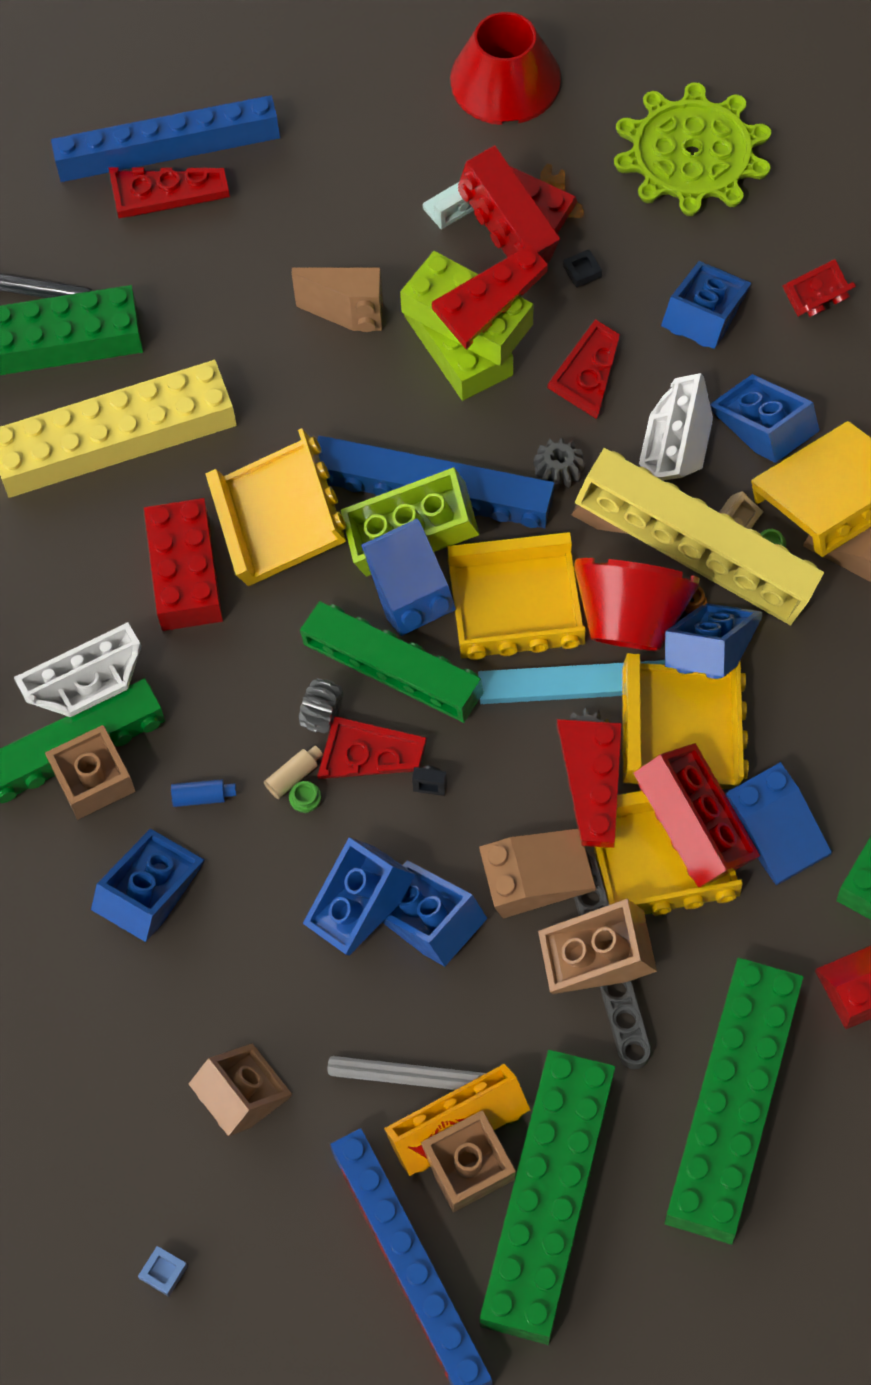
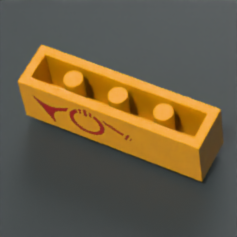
(494, 1093)

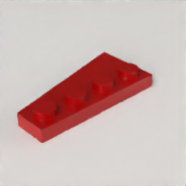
(152, 191)
(480, 300)
(592, 769)

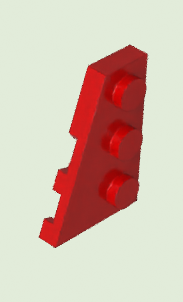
(552, 201)
(586, 369)
(368, 750)

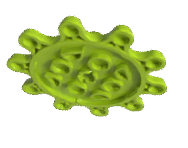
(693, 121)

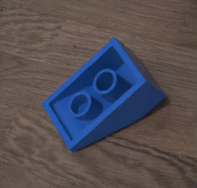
(705, 304)
(767, 417)
(408, 577)
(710, 640)
(779, 823)
(145, 884)
(357, 895)
(435, 916)

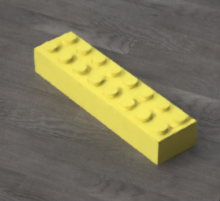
(114, 428)
(698, 536)

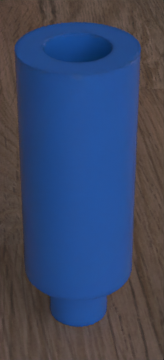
(201, 792)

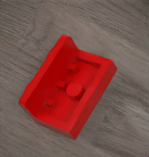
(816, 288)

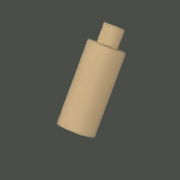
(292, 771)

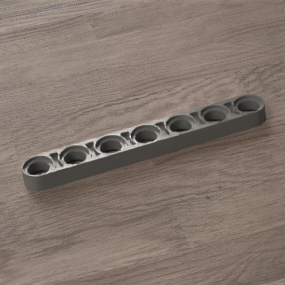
(624, 1004)

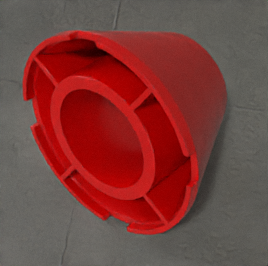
(505, 71)
(632, 601)

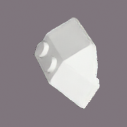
(678, 430)
(83, 673)

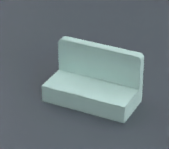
(447, 207)

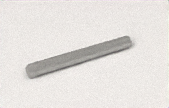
(400, 1073)

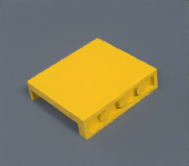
(824, 487)
(277, 510)
(515, 596)
(678, 709)
(649, 868)

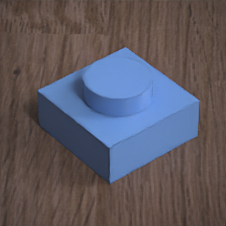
(163, 1271)

